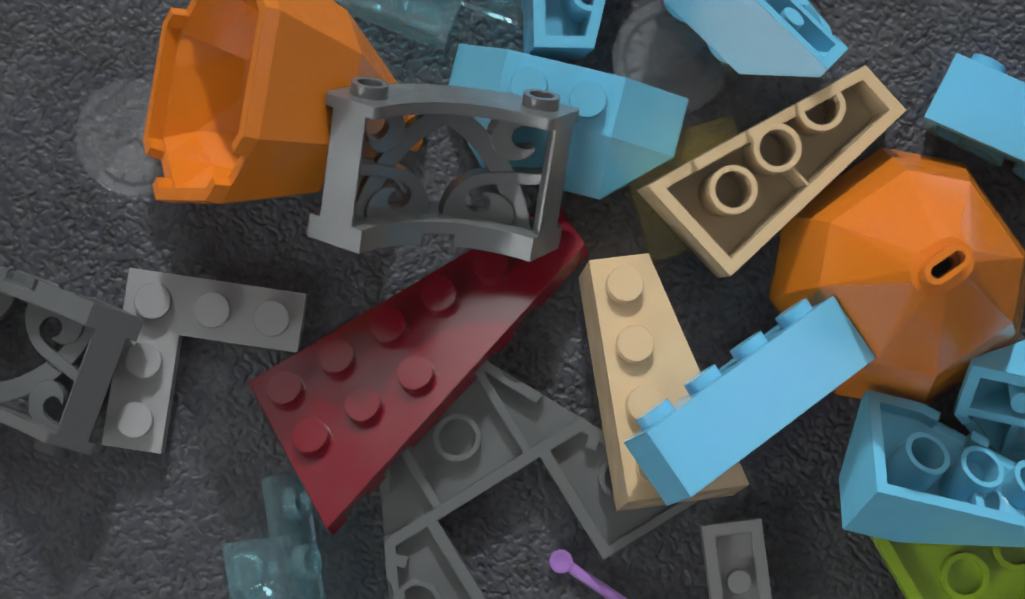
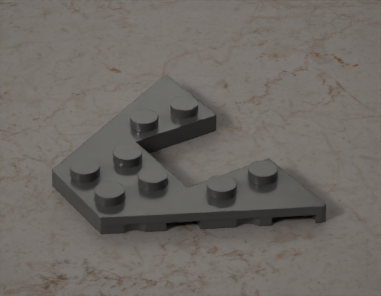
(475, 445)

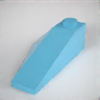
(927, 482)

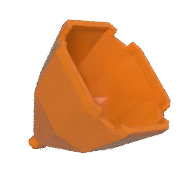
(245, 97)
(874, 249)

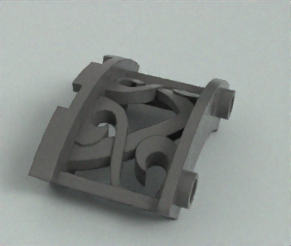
(365, 219)
(87, 330)

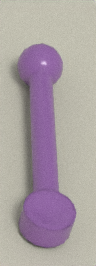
(562, 562)

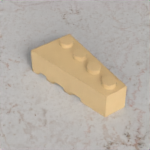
(760, 179)
(636, 364)

